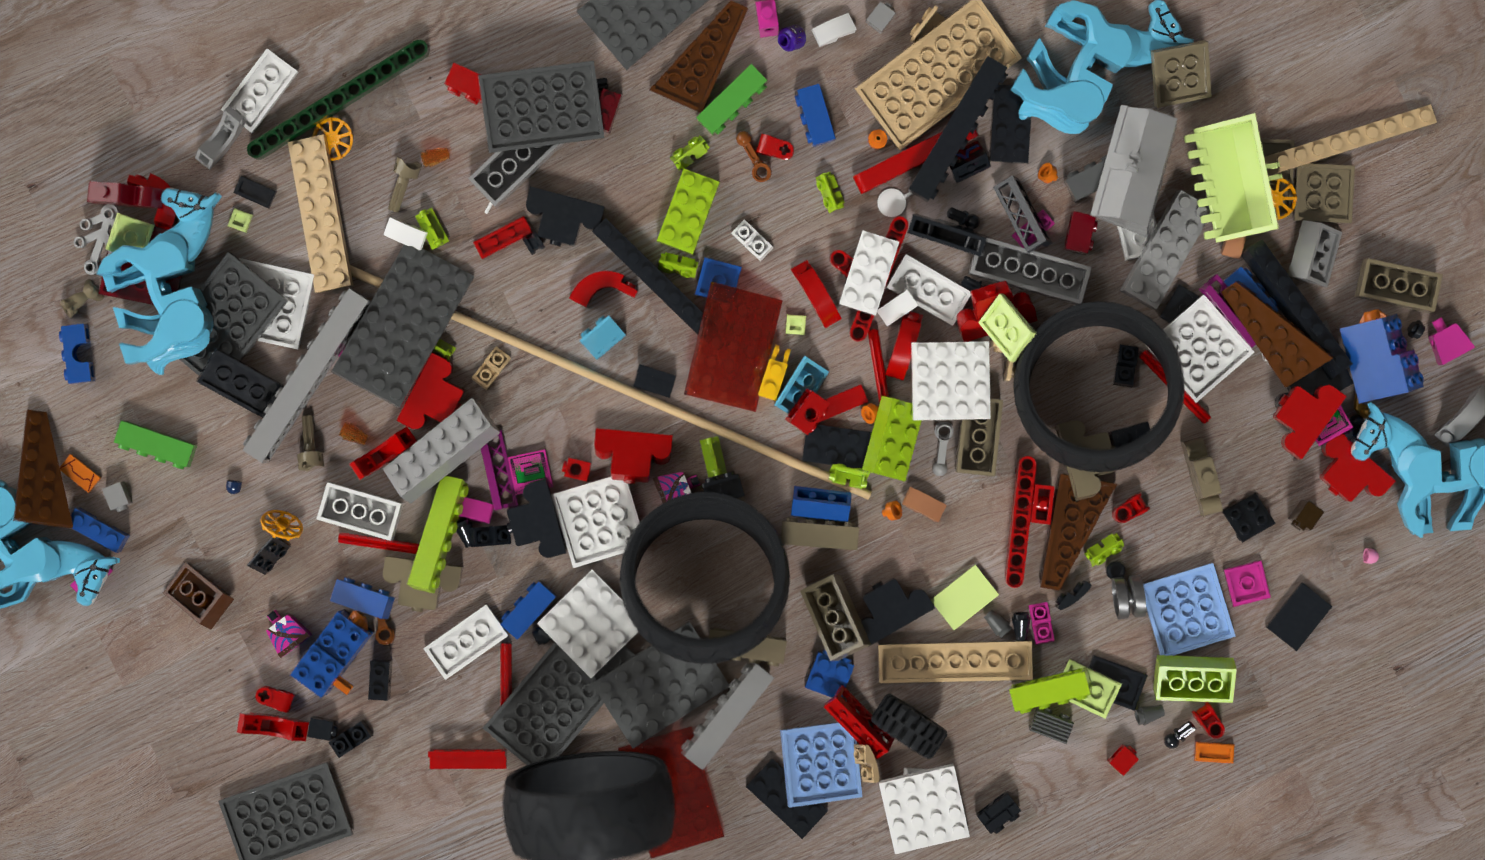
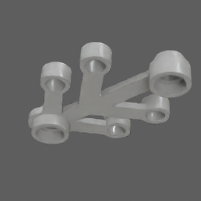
(101, 235)

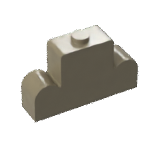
(1202, 476)
(1083, 483)
(399, 569)

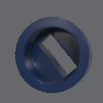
(233, 487)

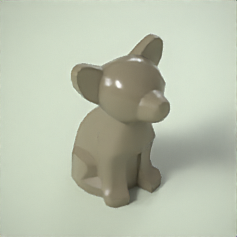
(77, 300)

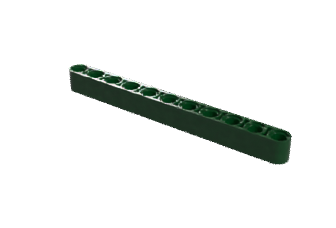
(328, 100)

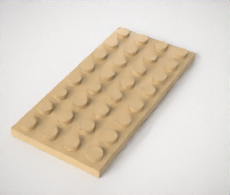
(935, 72)

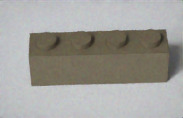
(819, 535)

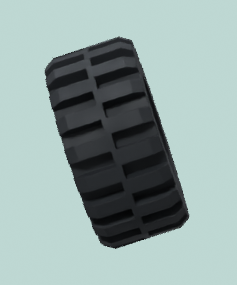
(909, 726)

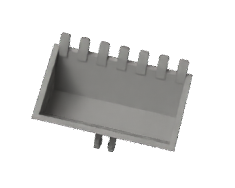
(1134, 168)

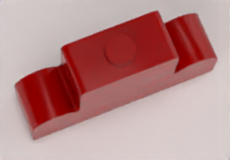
(982, 300)
(431, 394)
(1306, 416)
(632, 452)
(1348, 475)

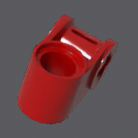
(771, 147)
(845, 266)
(1133, 507)
(278, 700)
(1208, 719)

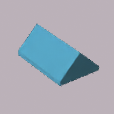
(806, 375)

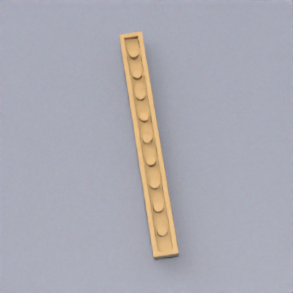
(1351, 139)

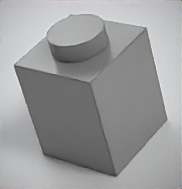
(881, 16)
(117, 496)

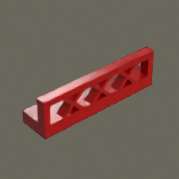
(857, 724)
(468, 758)

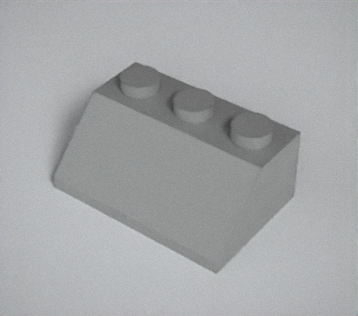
(1315, 253)

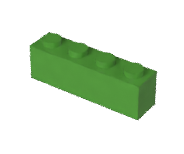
(731, 100)
(155, 444)

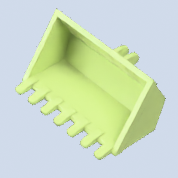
(1233, 178)

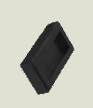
(255, 192)

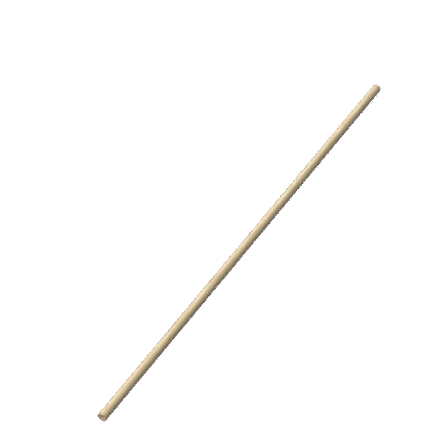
(634, 393)

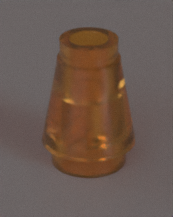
(434, 156)
(353, 434)

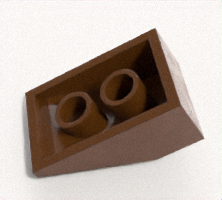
(198, 596)

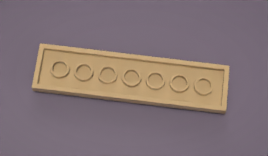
(320, 213)
(955, 662)

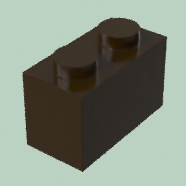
(1305, 515)

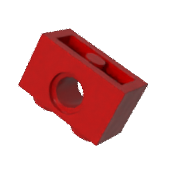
(797, 415)
(1042, 504)

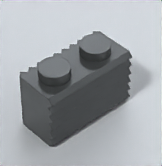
(1051, 725)

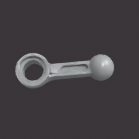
(939, 467)

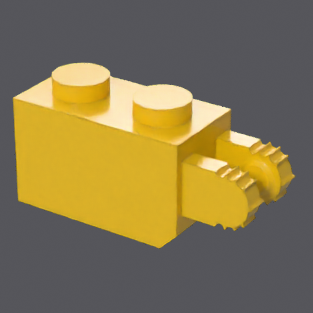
(774, 375)

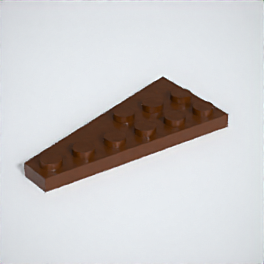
(698, 67)
(1278, 339)
(40, 483)
(1070, 529)

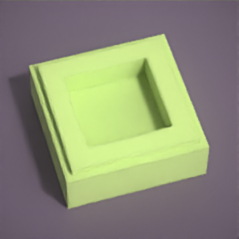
(240, 220)
(795, 324)

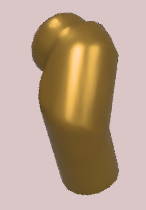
(1361, 408)

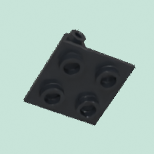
(1248, 517)
(269, 555)

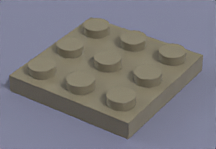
(1181, 73)
(1324, 193)

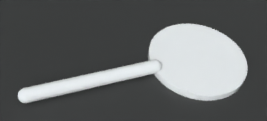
(892, 202)

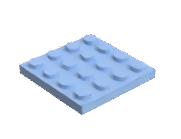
(1187, 610)
(819, 764)

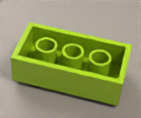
(688, 211)
(892, 439)
(1194, 678)
(1051, 689)

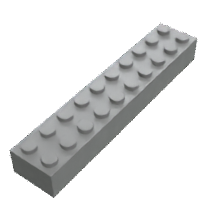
(307, 376)

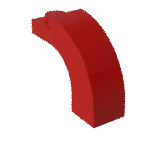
(165, 217)
(599, 280)
(816, 293)
(901, 353)
(383, 453)
(273, 725)

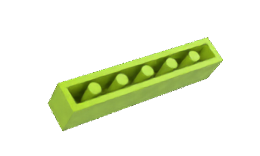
(438, 534)

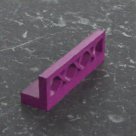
(1228, 313)
(492, 476)

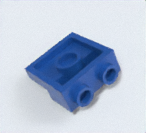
(829, 675)

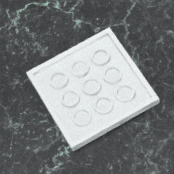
(297, 288)
(1206, 347)
(950, 380)
(596, 519)
(589, 624)
(924, 808)

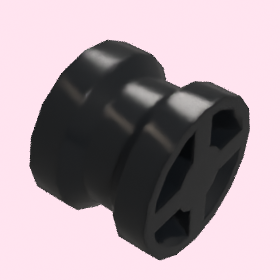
(533, 243)

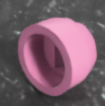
(1370, 556)

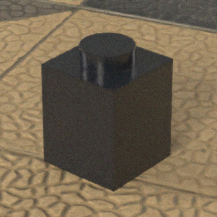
(322, 728)

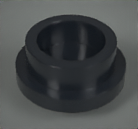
(1416, 329)
(1115, 569)

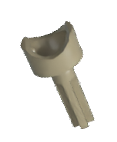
(405, 171)
(309, 457)

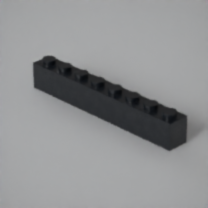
(958, 128)
(649, 274)
(1294, 304)

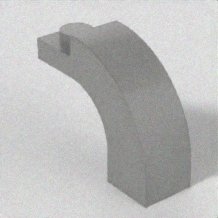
(222, 138)
(1464, 419)

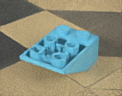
(602, 337)

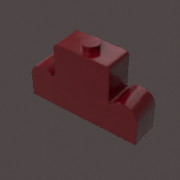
(124, 195)

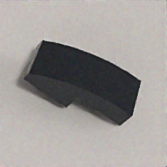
(1125, 366)
(489, 536)
(1066, 600)
(351, 738)

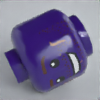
(791, 38)

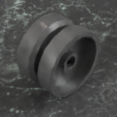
(1128, 596)

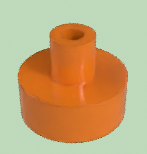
(877, 144)
(1047, 173)
(869, 413)
(892, 510)

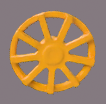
(334, 137)
(1278, 198)
(281, 524)

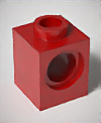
(585, 466)
(1123, 759)

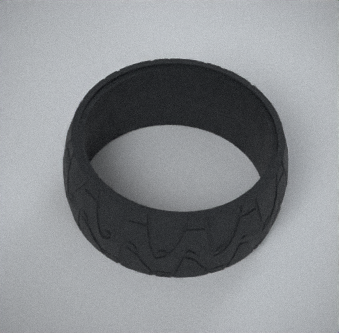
(1106, 315)
(704, 507)
(589, 806)

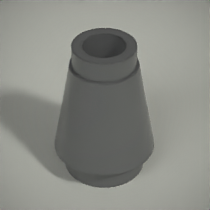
(998, 624)
(1148, 714)

